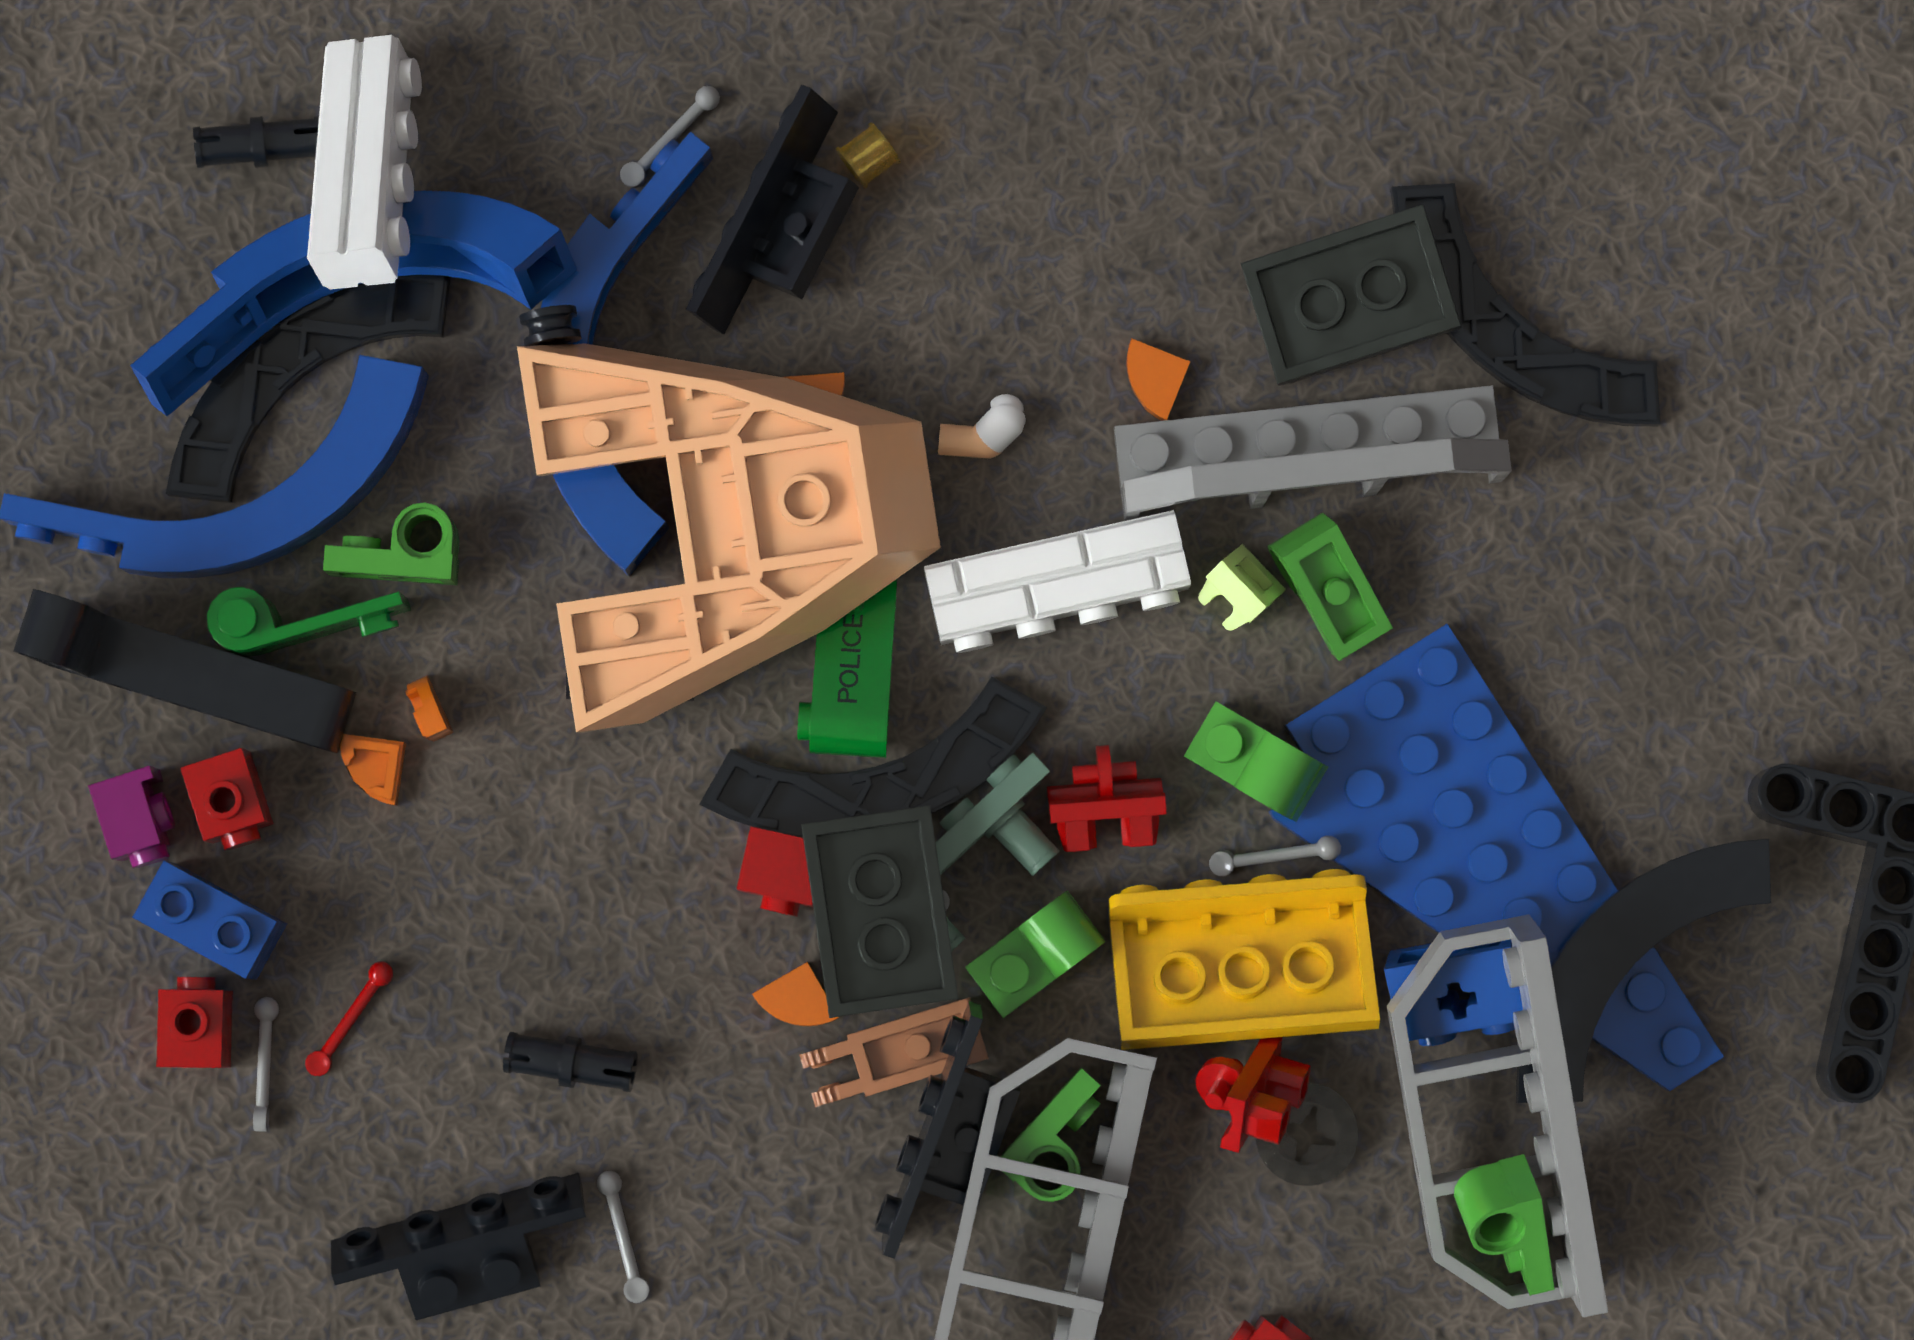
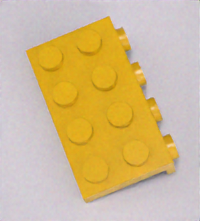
(1242, 960)

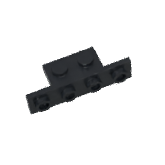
(782, 219)
(947, 1143)
(462, 1251)

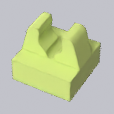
(1243, 584)

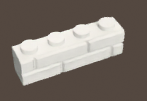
(362, 162)
(1056, 579)

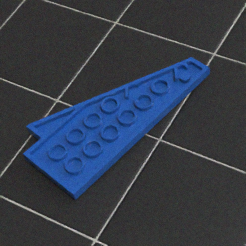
(1468, 832)

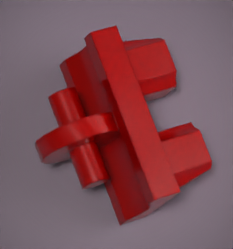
(1106, 792)
(1255, 1094)

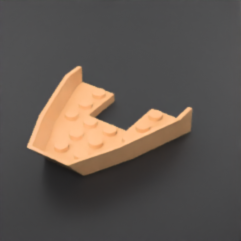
(780, 506)

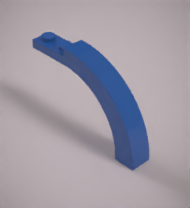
(272, 279)
(599, 496)
(300, 509)

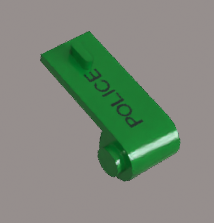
(252, 625)
(852, 682)

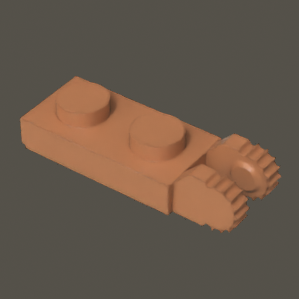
(892, 1053)

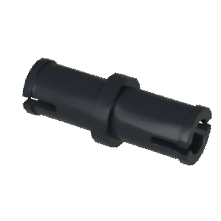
(255, 142)
(570, 1061)

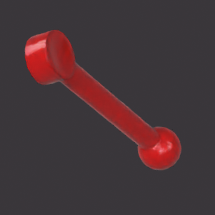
(320, 1062)

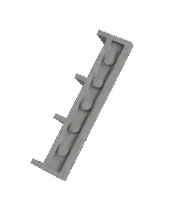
(1309, 448)
(1546, 1091)
(1101, 1202)

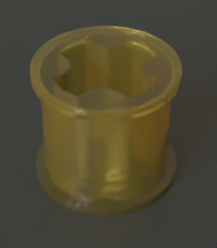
(868, 155)

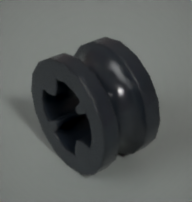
(550, 325)

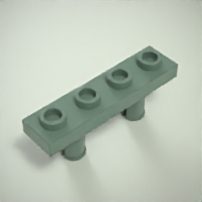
(1001, 816)

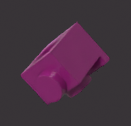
(133, 816)

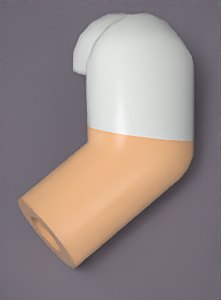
(989, 435)

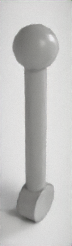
(634, 173)
(1224, 861)
(266, 1011)
(636, 1287)

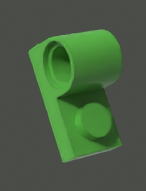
(364, 559)
(1331, 585)
(1256, 761)
(1035, 954)
(1068, 1107)
(1507, 1218)

